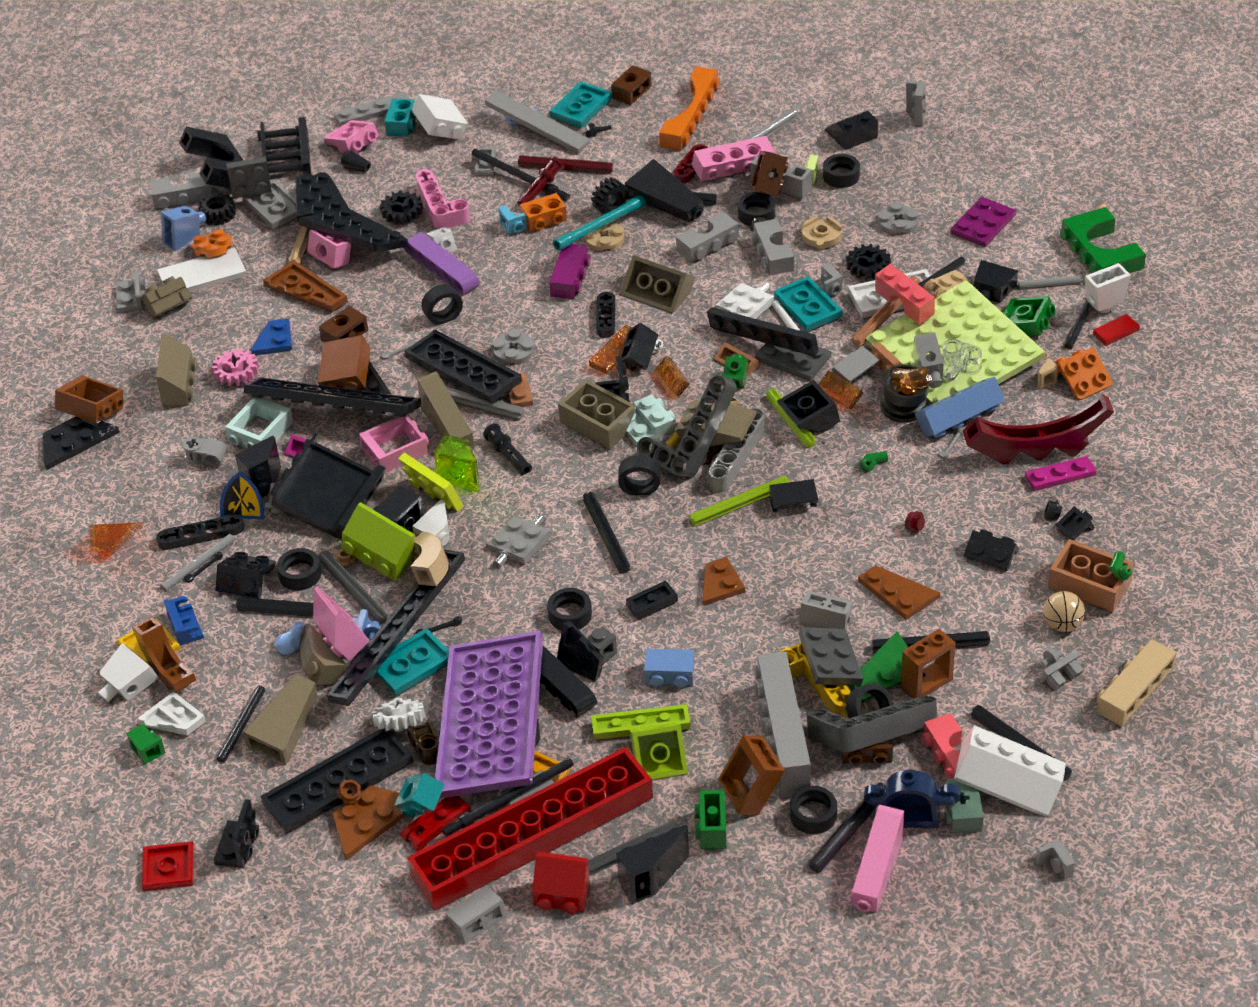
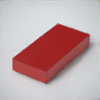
(1116, 329)

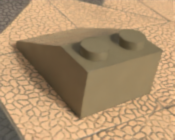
(732, 428)

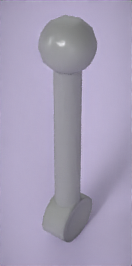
(386, 355)
(944, 454)

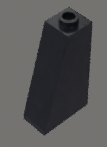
(665, 192)

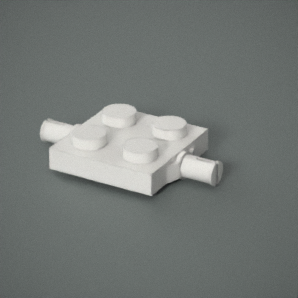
(747, 300)

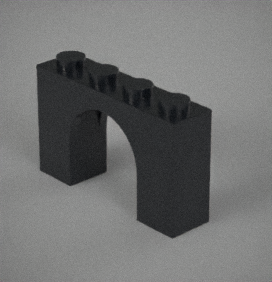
(216, 149)

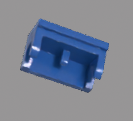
(183, 620)

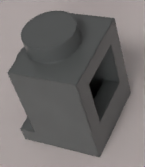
(604, 640)

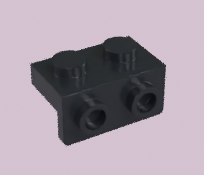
(990, 549)

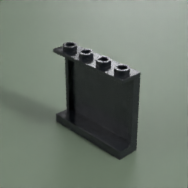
(324, 487)

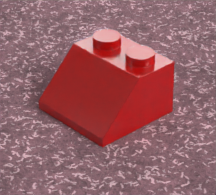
(560, 882)

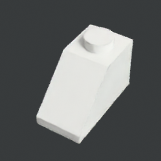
(434, 522)

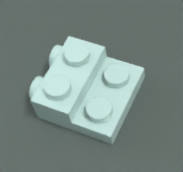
(650, 419)

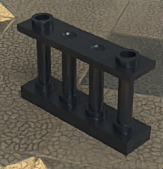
(300, 142)

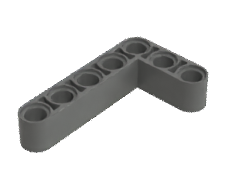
(694, 432)
(871, 727)

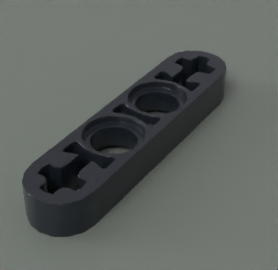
(199, 529)

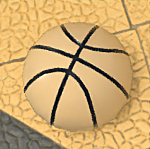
(1063, 611)

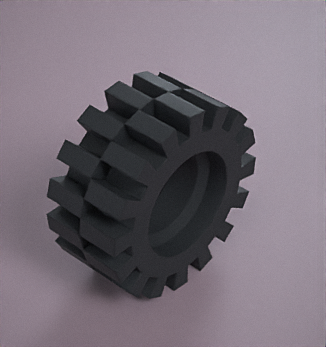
(612, 188)
(225, 203)

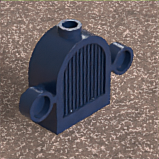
(915, 795)

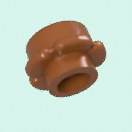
(349, 785)

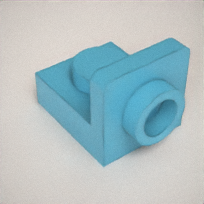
(511, 222)

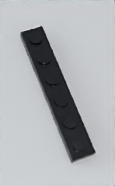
(763, 331)

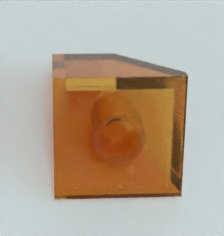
(112, 536)

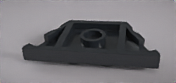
(73, 438)

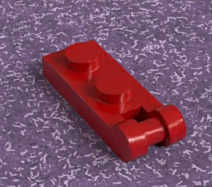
(432, 822)

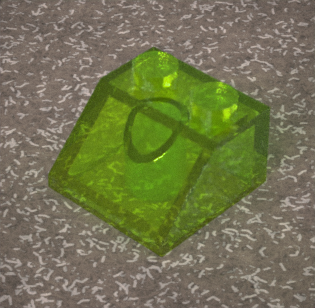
(457, 463)

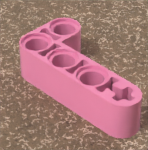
(440, 212)

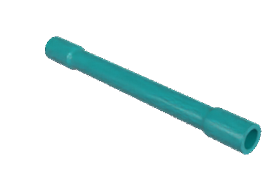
(569, 238)

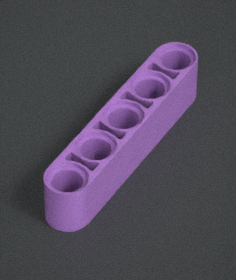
(442, 263)

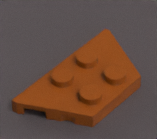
(366, 818)

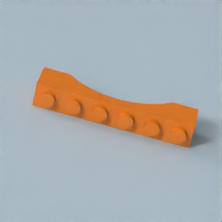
(677, 131)

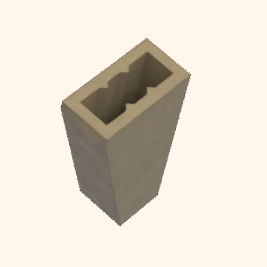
(442, 409)
(283, 720)

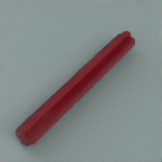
(570, 164)

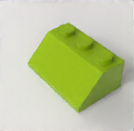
(378, 542)

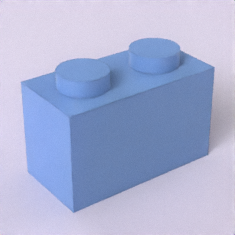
(669, 667)

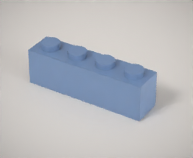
(960, 407)

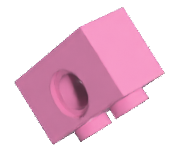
(329, 249)

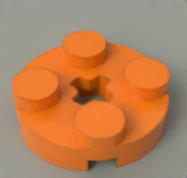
(212, 244)

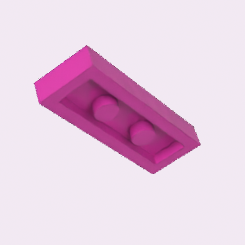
(1060, 473)

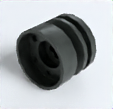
(900, 406)

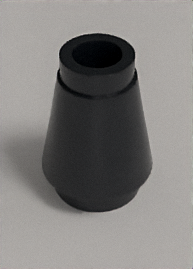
(353, 161)

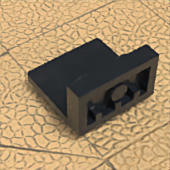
(237, 839)

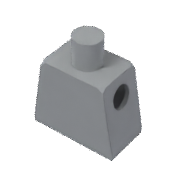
(928, 344)

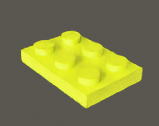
(432, 483)

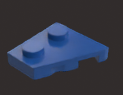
(274, 338)

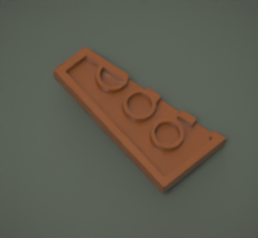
(306, 286)

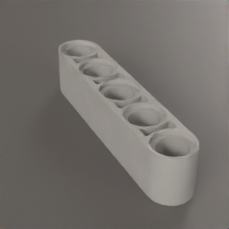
(734, 455)

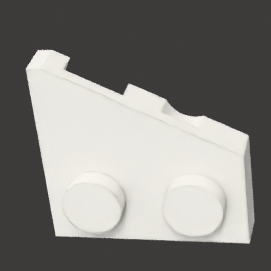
(173, 715)

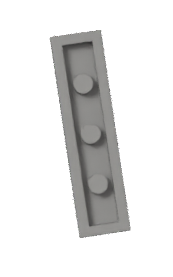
(367, 110)

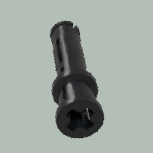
(496, 439)

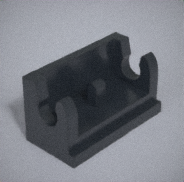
(638, 347)
(793, 493)

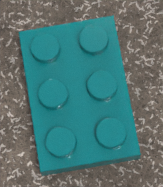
(580, 104)
(808, 303)
(413, 662)

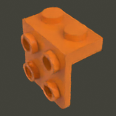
(1084, 373)

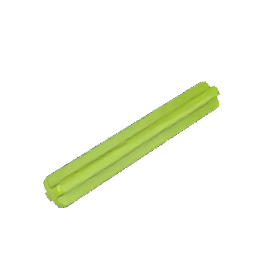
(804, 435)

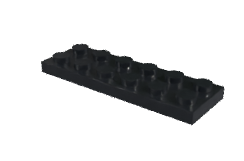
(463, 366)
(317, 787)

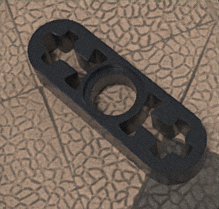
(602, 309)

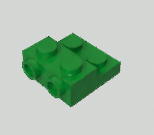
(1030, 313)

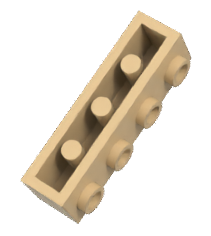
(1136, 682)

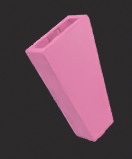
(878, 858)

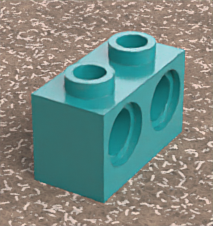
(400, 117)

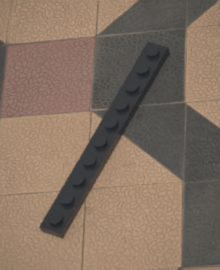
(389, 636)

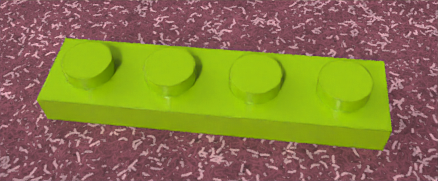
(619, 723)

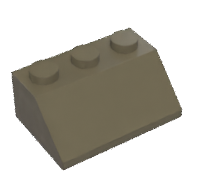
(656, 284)
(175, 372)
(596, 413)

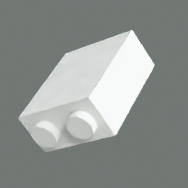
(439, 117)

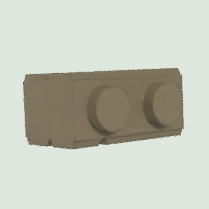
(166, 297)

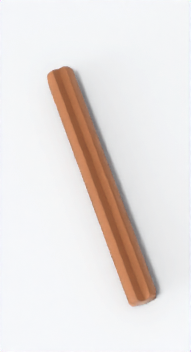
(878, 319)

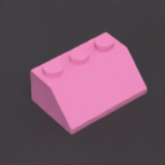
(337, 626)

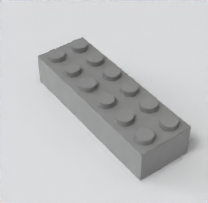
(782, 720)

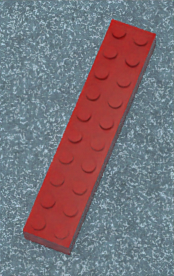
(528, 826)

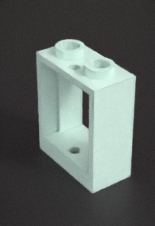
(278, 414)

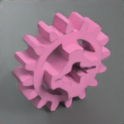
(235, 367)

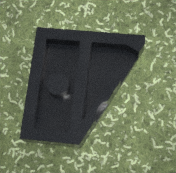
(578, 653)

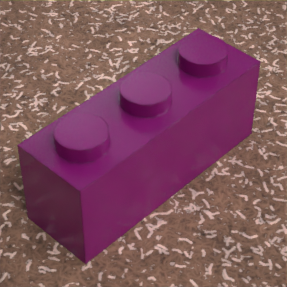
(569, 271)

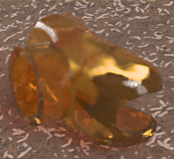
(911, 379)

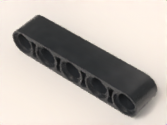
(565, 685)

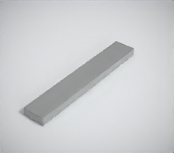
(537, 122)

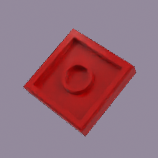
(168, 866)

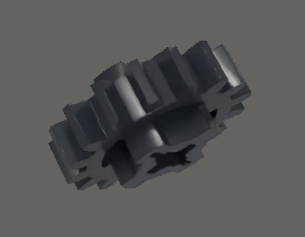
(401, 207)
(867, 261)

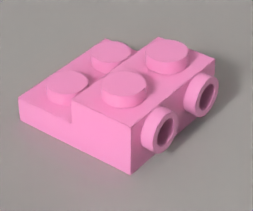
(352, 136)

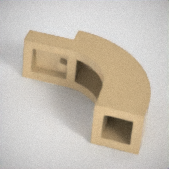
(430, 559)

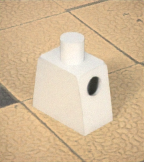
(1107, 287)
(125, 675)

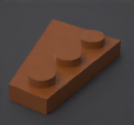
(897, 591)

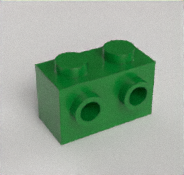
(712, 819)

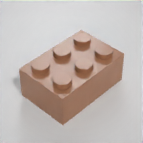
(1088, 575)

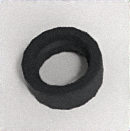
(841, 180)
(752, 200)
(436, 294)
(639, 487)
(300, 581)
(565, 596)
(853, 702)
(813, 825)

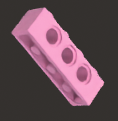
(728, 158)

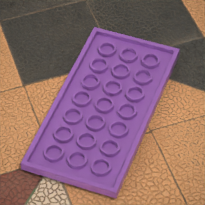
(490, 714)

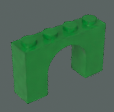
(1093, 224)

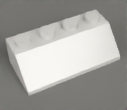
(1009, 771)

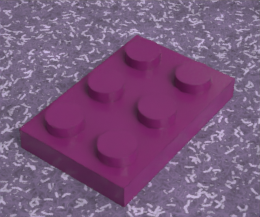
(983, 221)

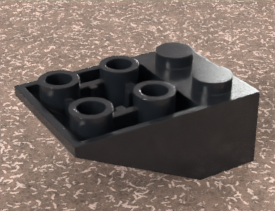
(651, 863)

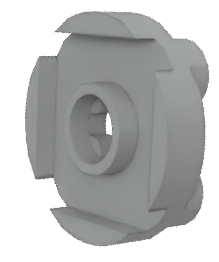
(907, 219)
(513, 338)

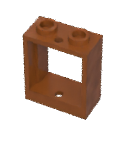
(72, 401)
(920, 681)
(757, 752)

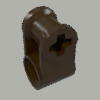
(425, 742)

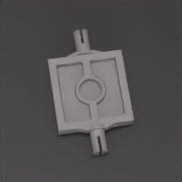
(519, 540)

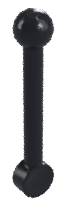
(217, 556)
(457, 621)

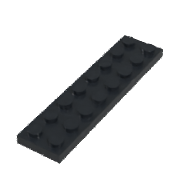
(335, 396)

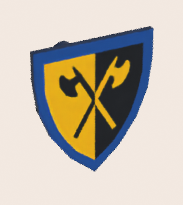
(241, 498)

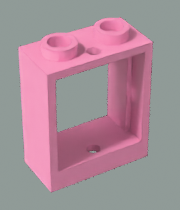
(387, 431)

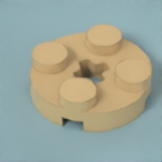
(814, 225)
(612, 241)

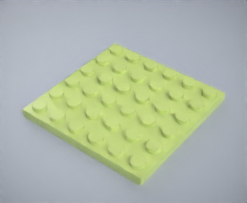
(970, 318)

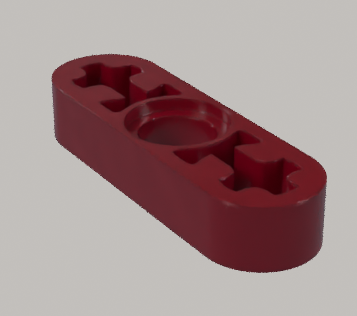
(682, 166)

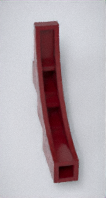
(1038, 440)

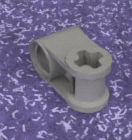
(206, 451)

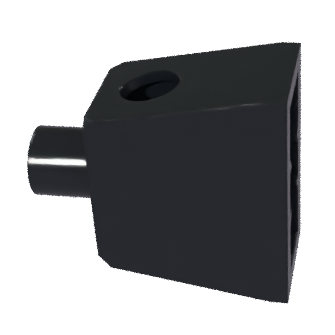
(995, 281)

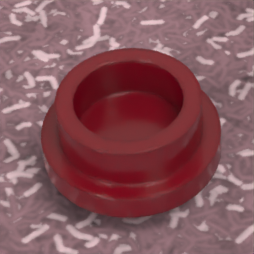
(914, 522)

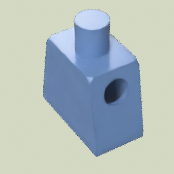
(180, 226)

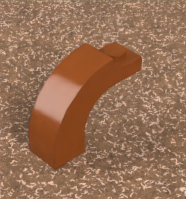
(161, 656)

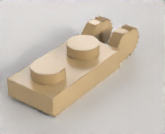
(944, 283)

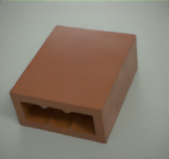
(345, 363)

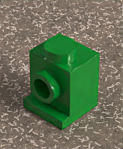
(740, 369)
(145, 743)

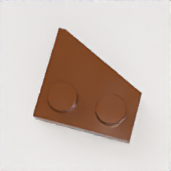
(721, 581)

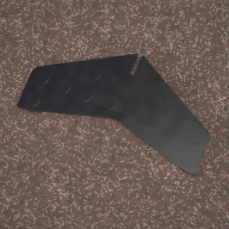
(324, 210)

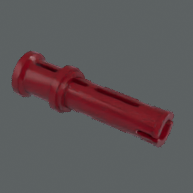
(546, 176)

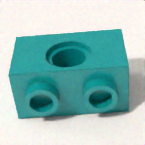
(419, 795)

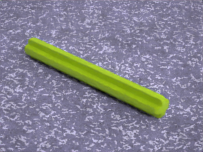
(734, 502)

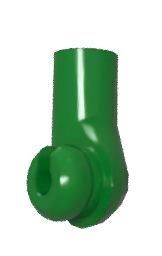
(870, 460)
(1118, 568)

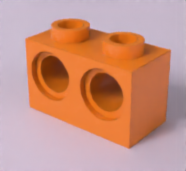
(544, 212)

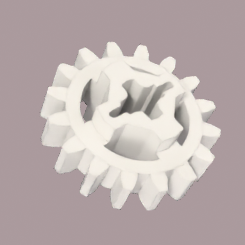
(398, 714)

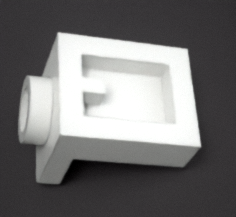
(444, 238)

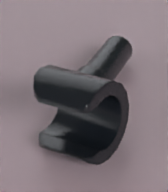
(592, 129)

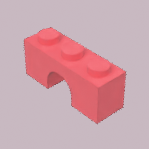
(917, 302)
(941, 736)

